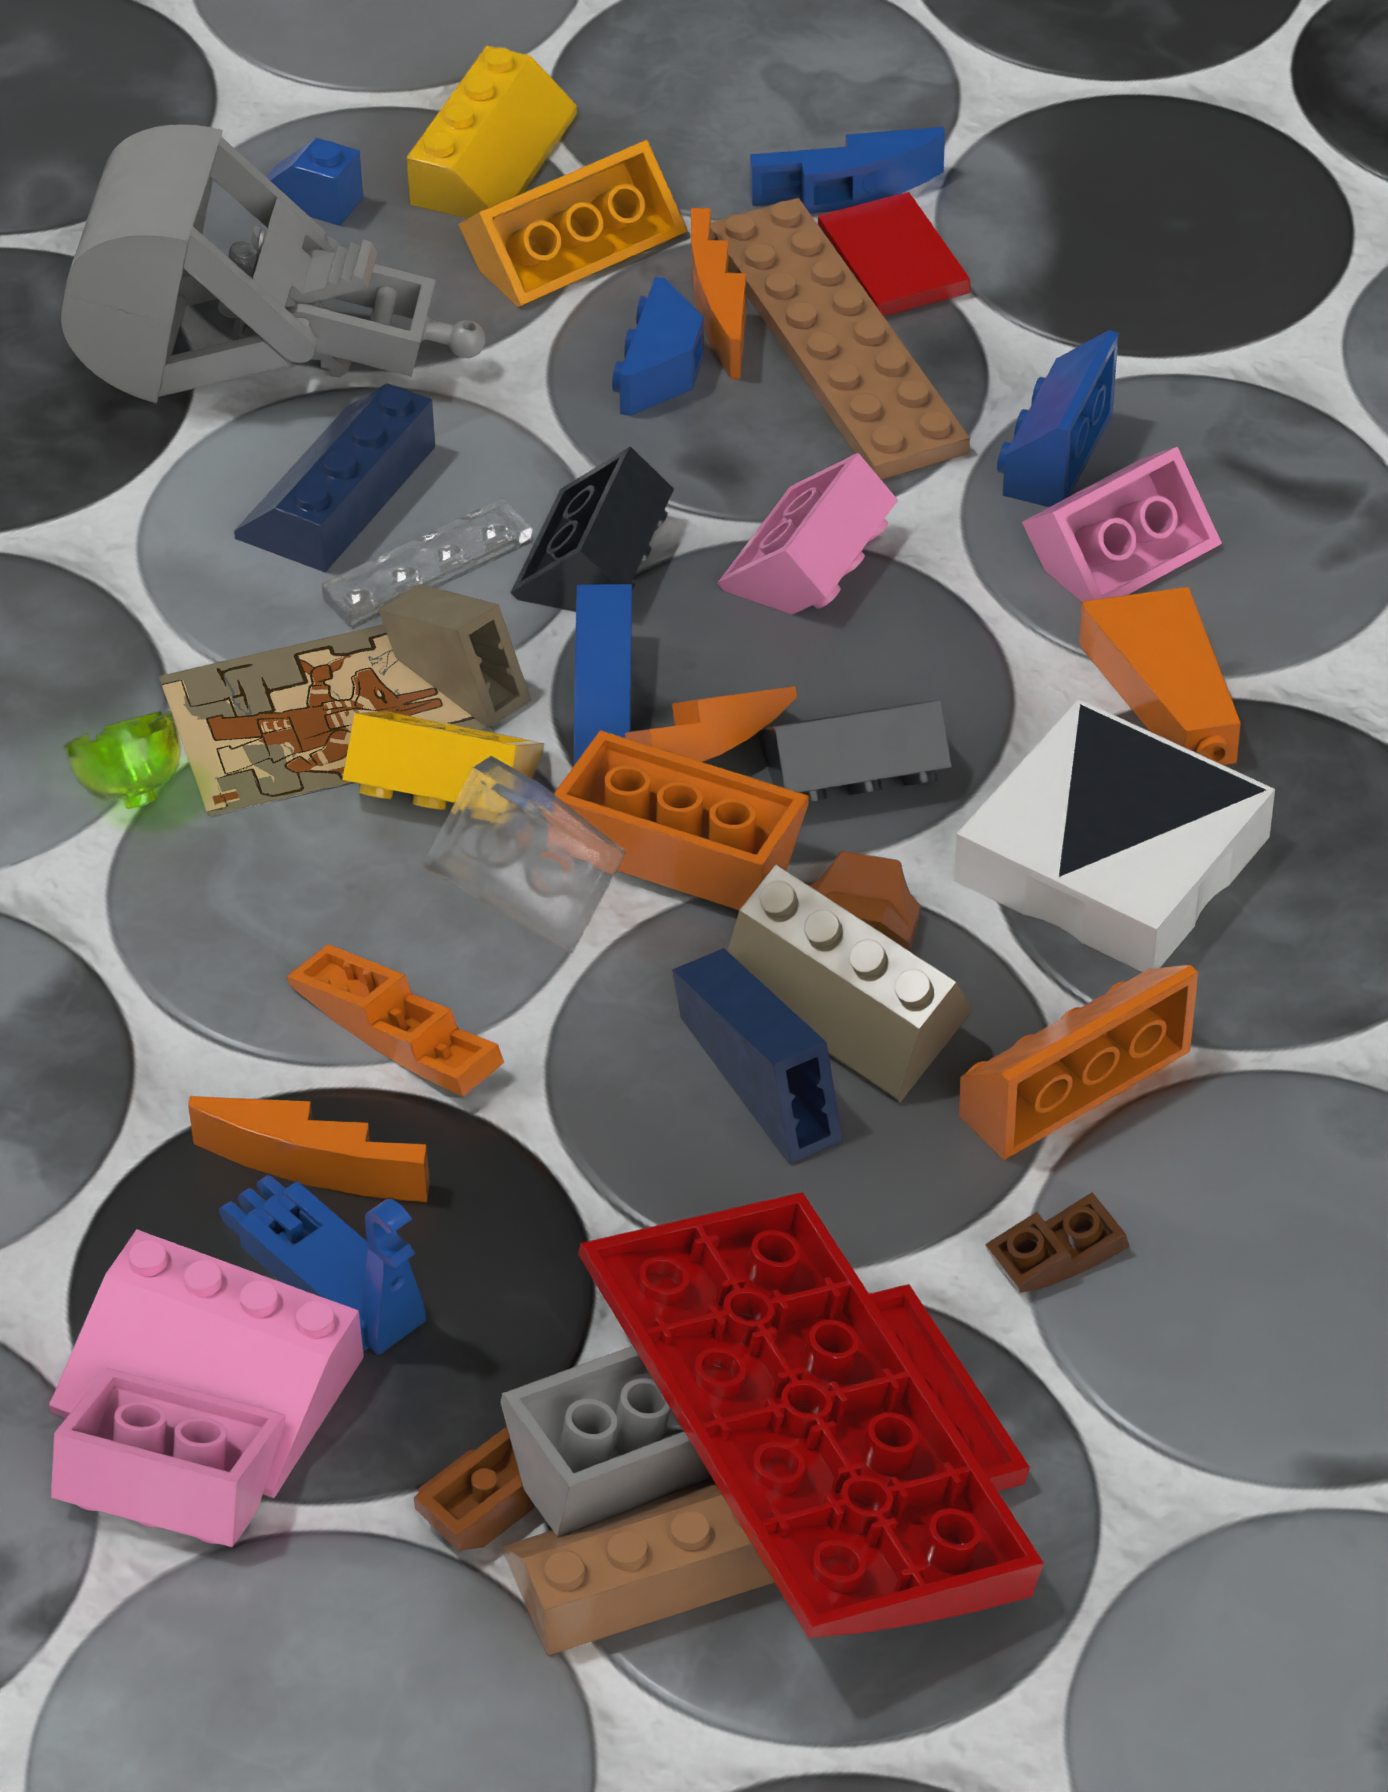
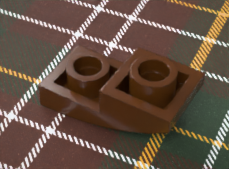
(1053, 1250)

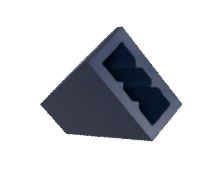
(762, 1052)

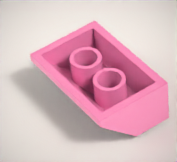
(1124, 529)
(812, 538)
(166, 1456)

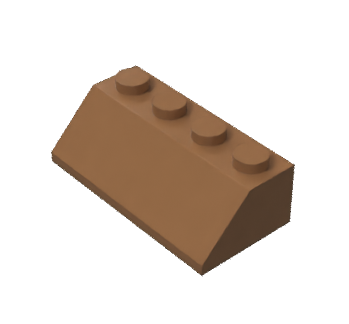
(634, 1567)

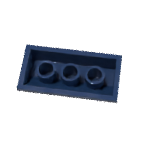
(343, 478)

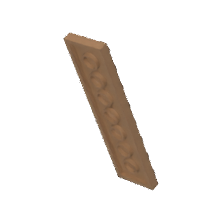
(840, 340)

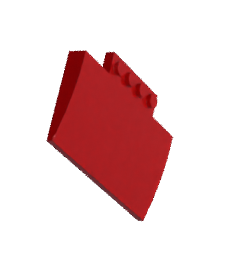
(824, 1417)

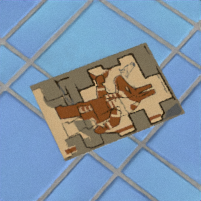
(286, 715)

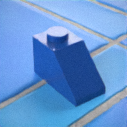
(321, 180)

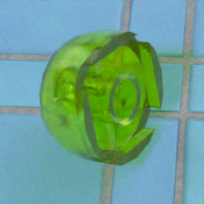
(127, 758)

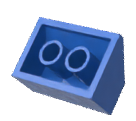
(1062, 424)

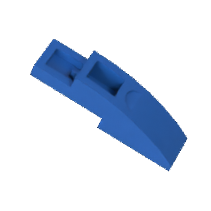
(842, 177)

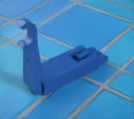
(321, 1254)

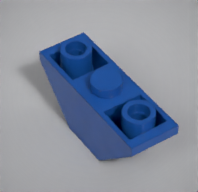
(661, 352)

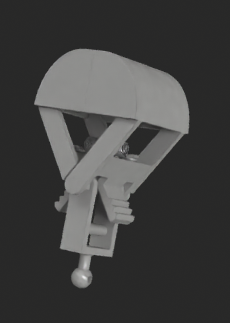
(149, 261)

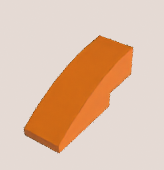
(716, 724)

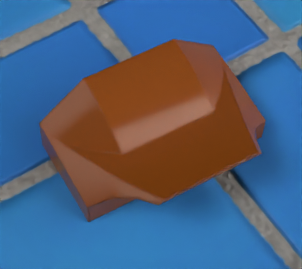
(873, 892)
(476, 1495)

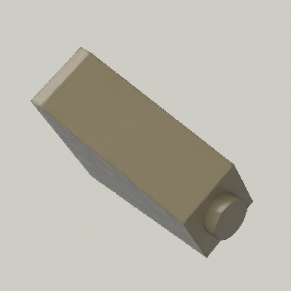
(458, 649)

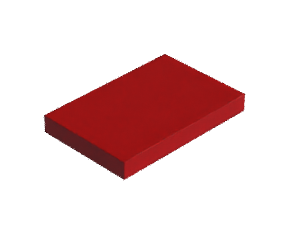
(895, 253)

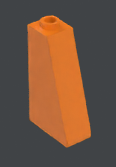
(1164, 668)

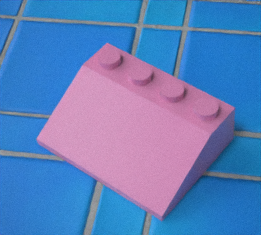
(217, 1333)

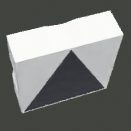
(1114, 835)

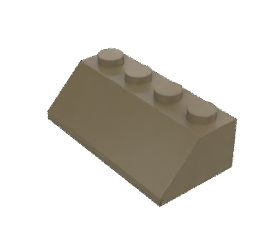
(849, 982)

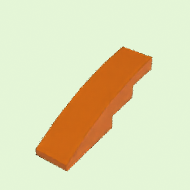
(717, 293)
(385, 1015)
(289, 1144)

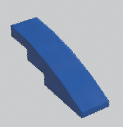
(602, 663)

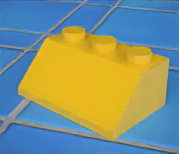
(426, 756)

